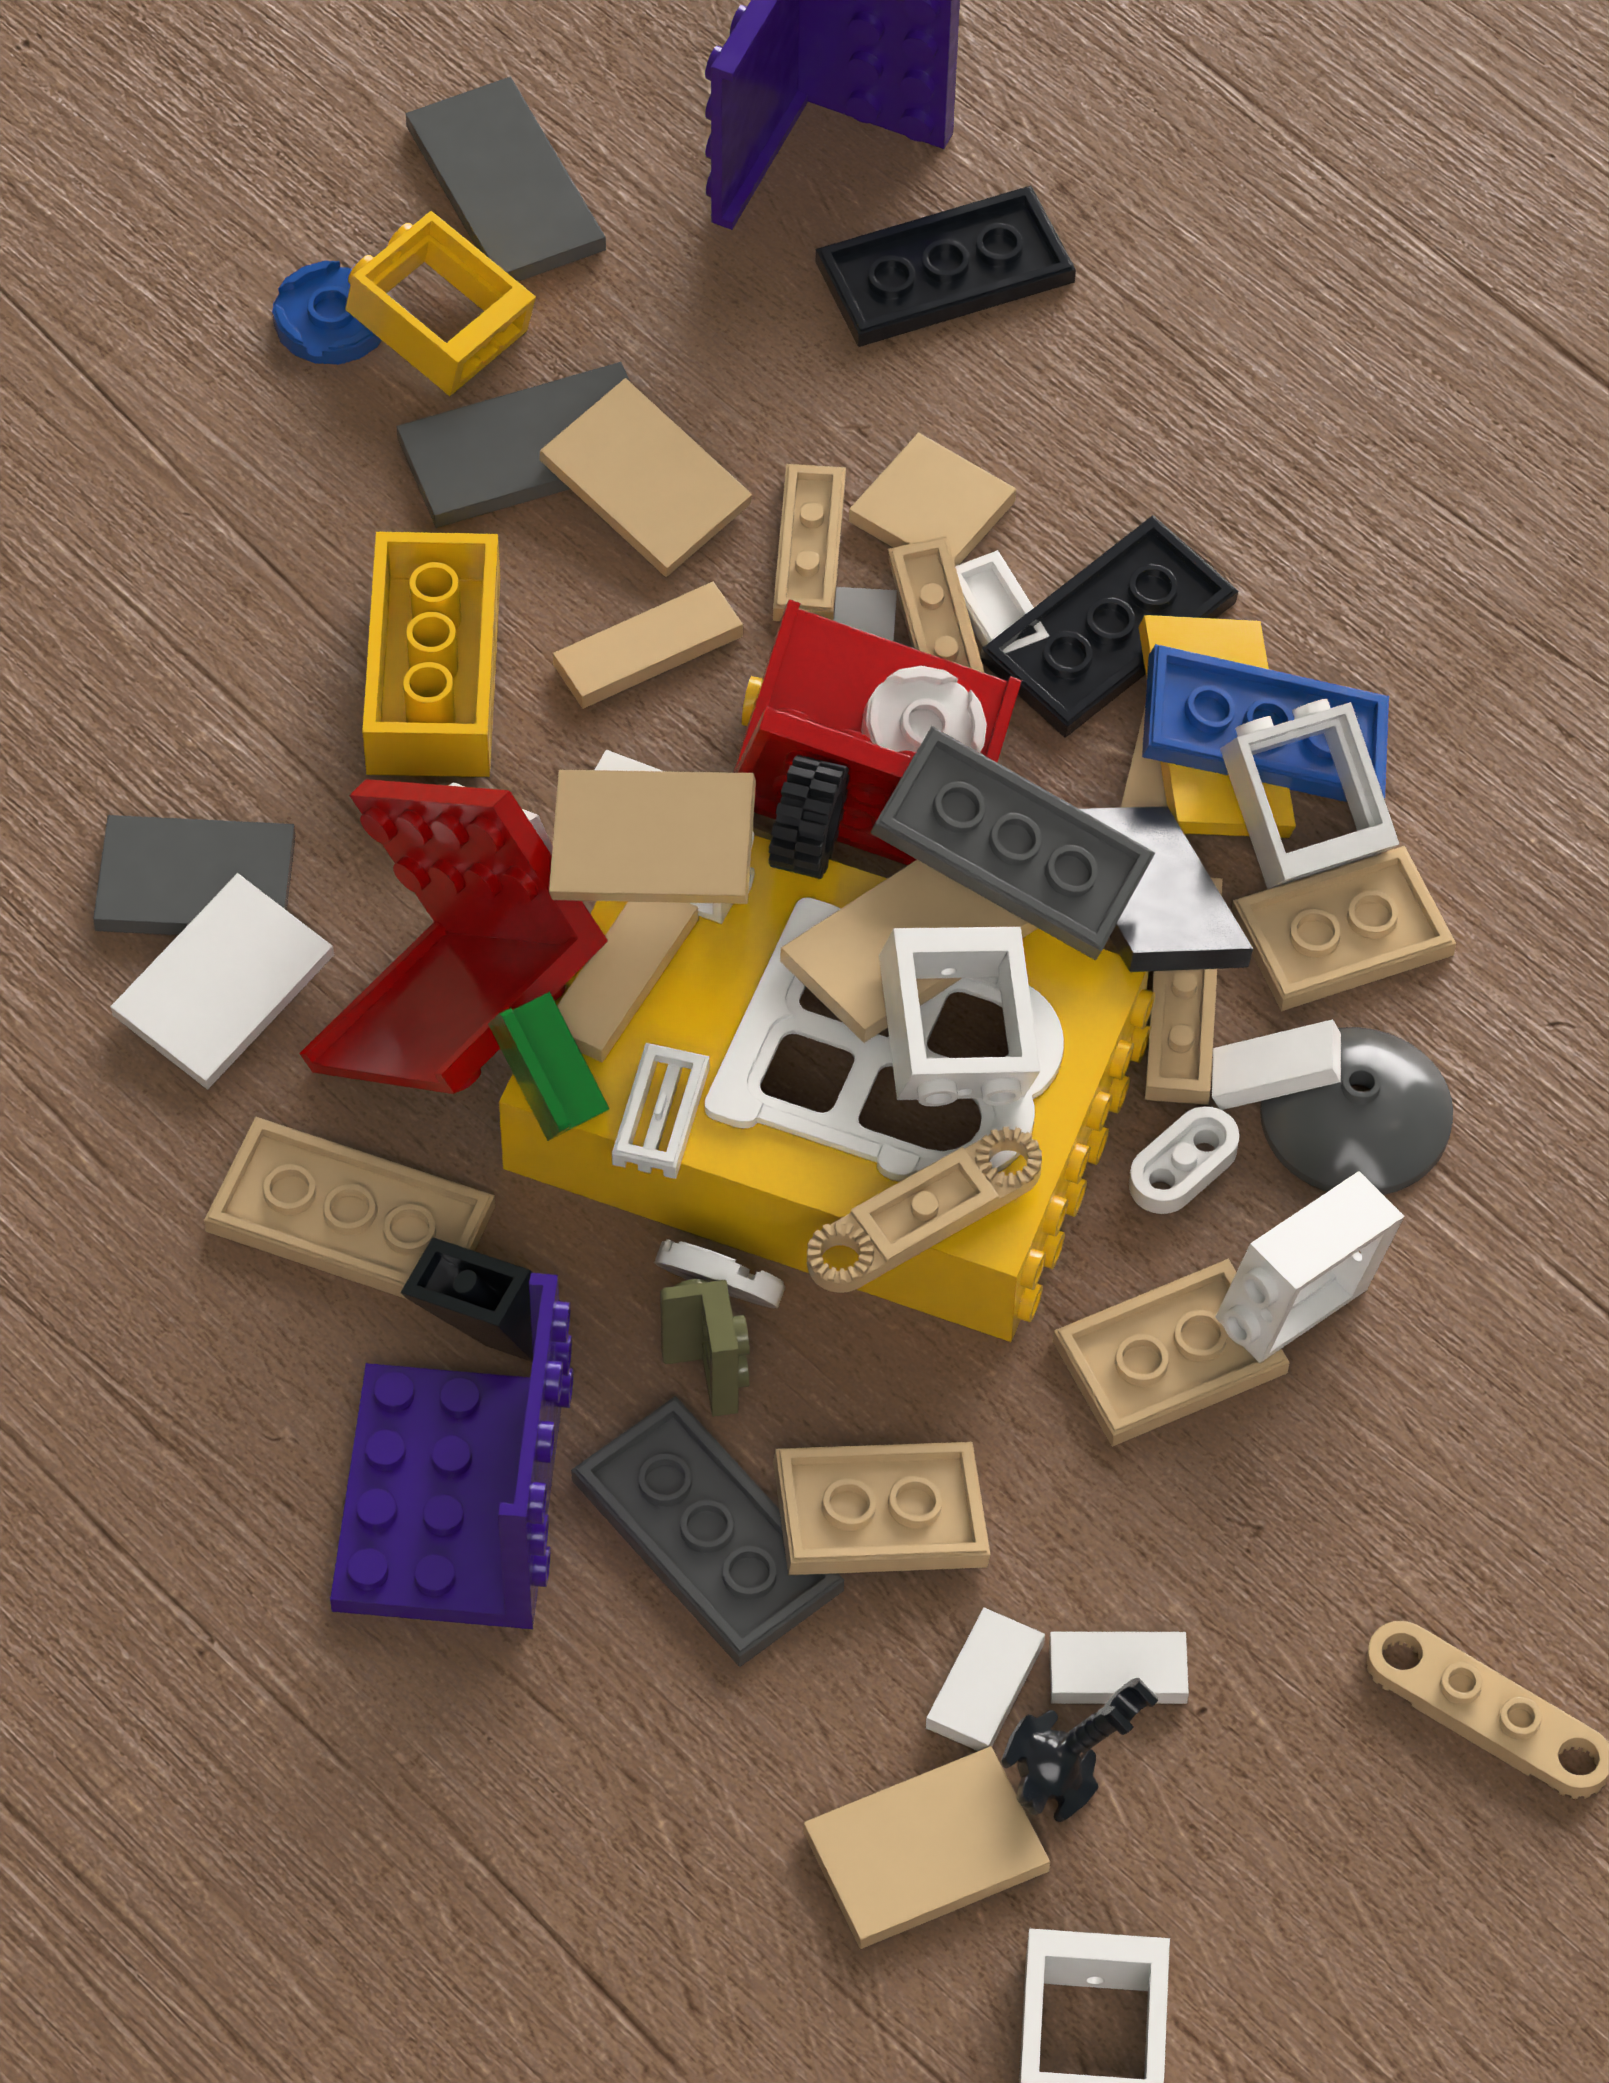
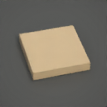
(932, 496)

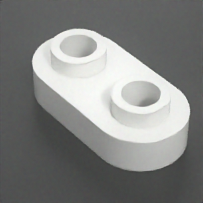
(1180, 1164)

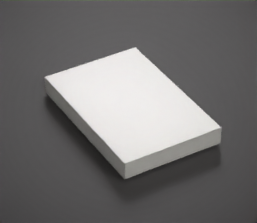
(222, 981)

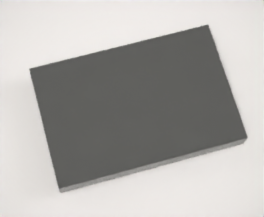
(168, 869)

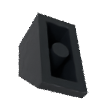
(475, 1296)

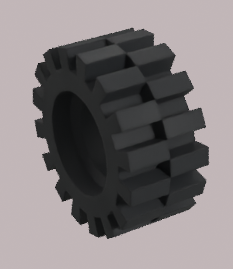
(808, 816)

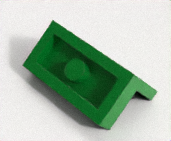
(548, 1066)

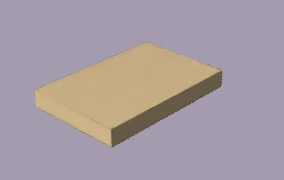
(645, 477)
(652, 836)
(1343, 928)
(1161, 1356)
(881, 1508)
(926, 1847)

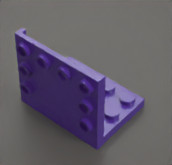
(856, 57)
(456, 1485)

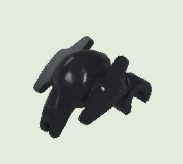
(1051, 1758)

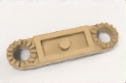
(924, 1209)
(1488, 1709)

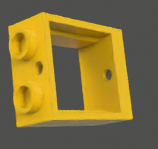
(431, 240)

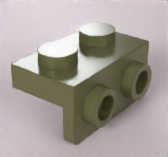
(701, 1326)

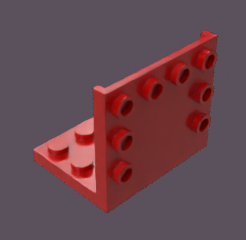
(815, 709)
(487, 951)

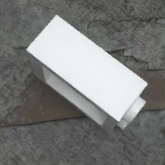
(1357, 776)
(958, 954)
(1308, 1266)
(1100, 1963)

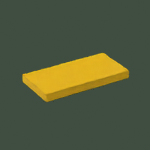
(1200, 798)

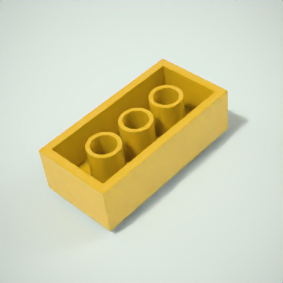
(432, 654)

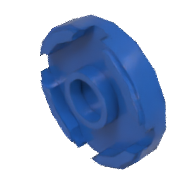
(314, 319)

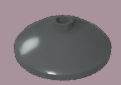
(1384, 1133)

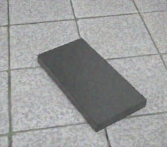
(505, 180)
(490, 450)
(1013, 843)
(703, 1530)

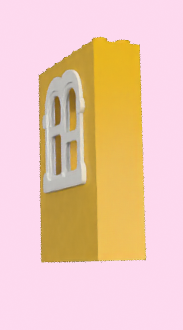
(777, 1172)

